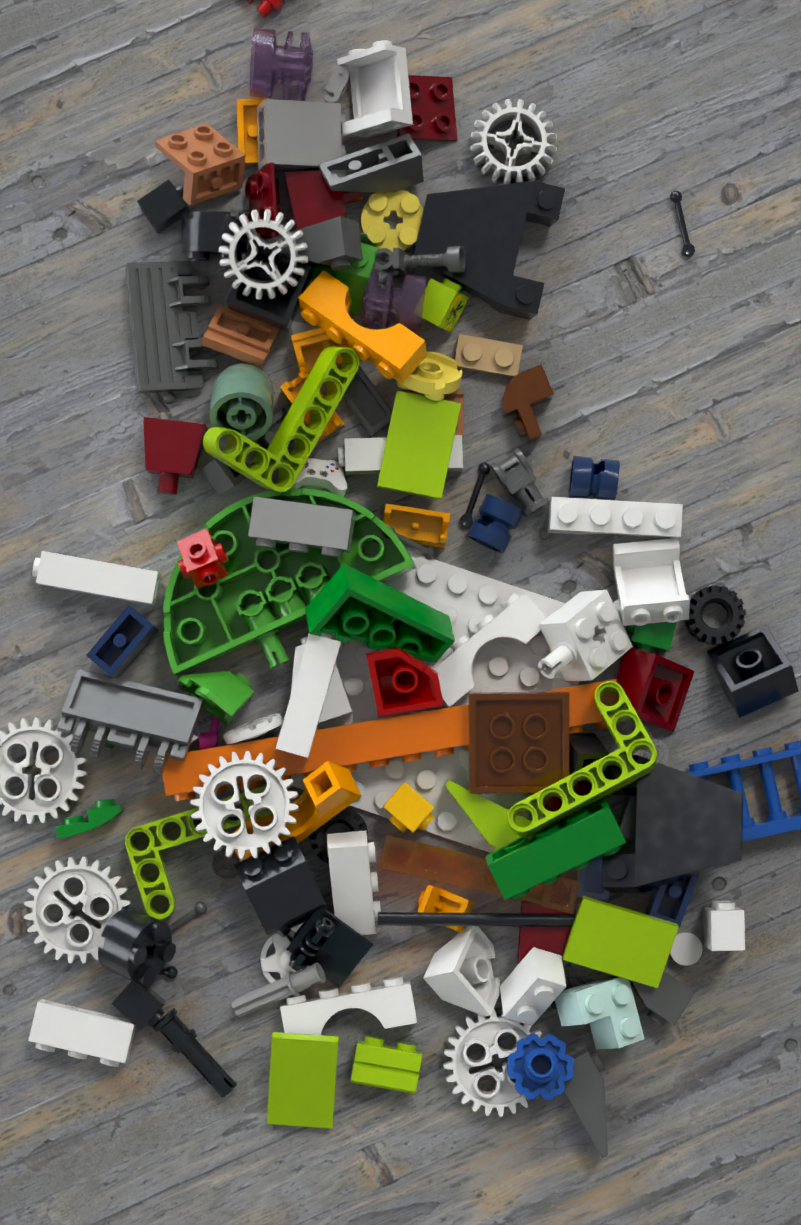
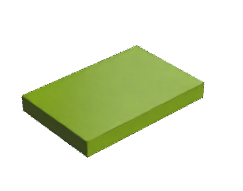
(418, 445)
(620, 941)
(302, 1080)

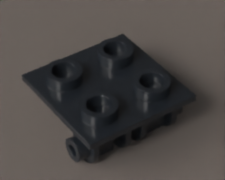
(330, 944)

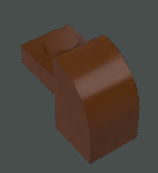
(522, 393)

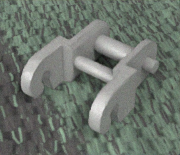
(337, 85)

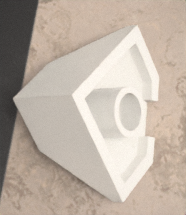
(464, 972)

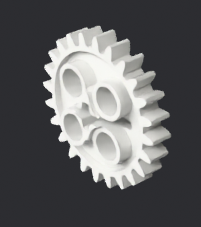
(63, 772)
(215, 812)
(60, 934)
(485, 1032)

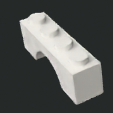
(614, 517)
(516, 622)
(389, 1003)

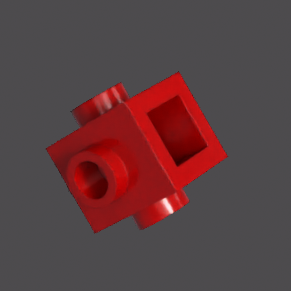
(202, 559)

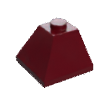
(654, 687)

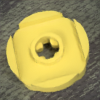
(379, 207)
(434, 377)

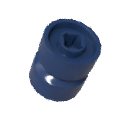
(594, 478)
(495, 523)

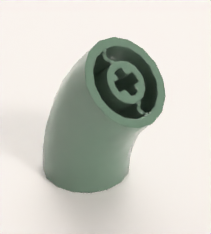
(243, 400)

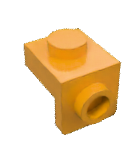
(442, 901)

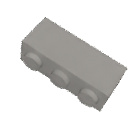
(301, 526)

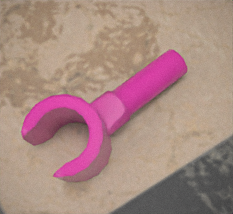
(210, 739)

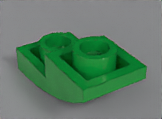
(102, 813)

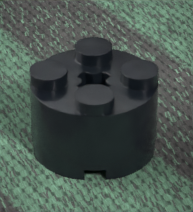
(204, 235)
(136, 946)

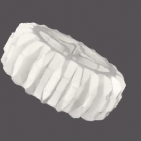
(500, 139)
(239, 267)

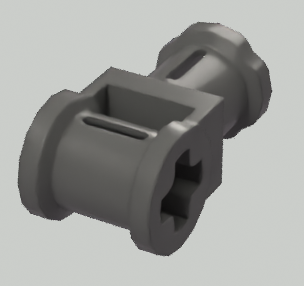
(519, 480)

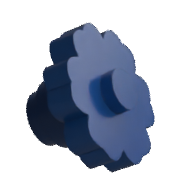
(540, 1067)

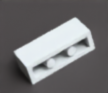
(352, 880)
(82, 1032)

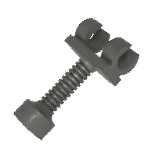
(403, 263)

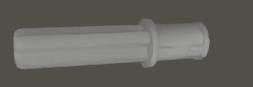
(289, 985)

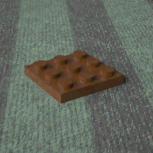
(517, 741)

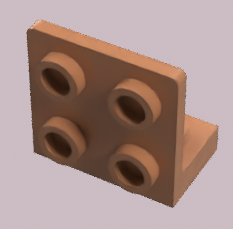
(208, 160)

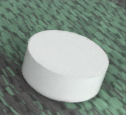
(686, 949)

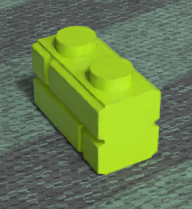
(386, 1065)

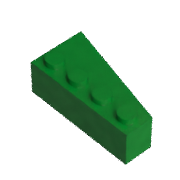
(378, 615)
(555, 850)

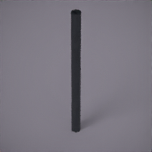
(475, 919)

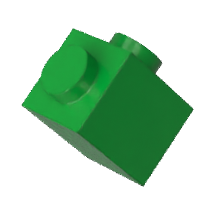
(652, 636)

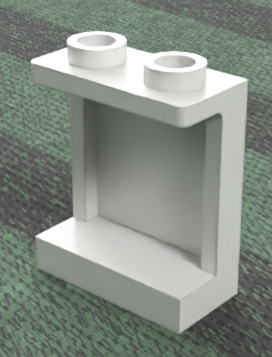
(378, 90)
(650, 582)

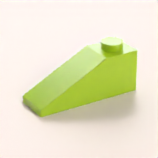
(486, 816)

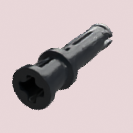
(185, 1041)

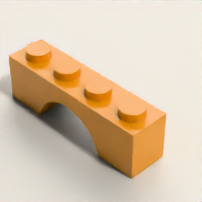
(393, 350)
(325, 795)

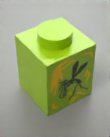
(443, 303)

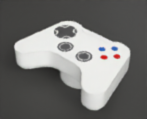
(322, 475)

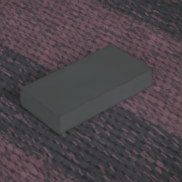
(367, 403)

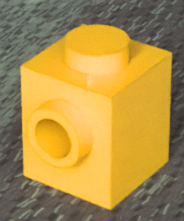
(409, 809)

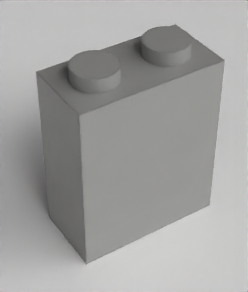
(298, 134)

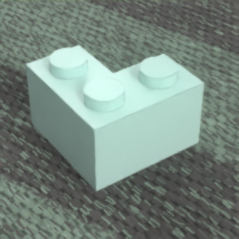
(608, 1009)

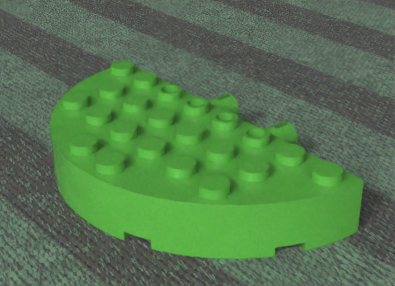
(266, 585)

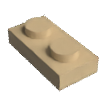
(488, 356)

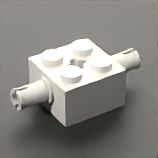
(584, 637)

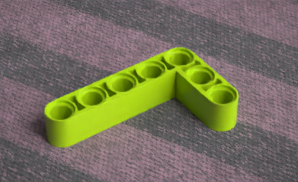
(292, 426)
(592, 773)
(159, 841)

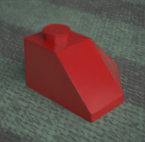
(402, 682)

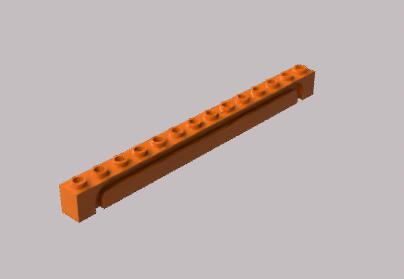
(367, 742)

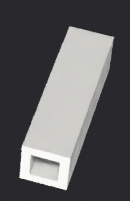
(366, 455)
(96, 578)
(308, 694)

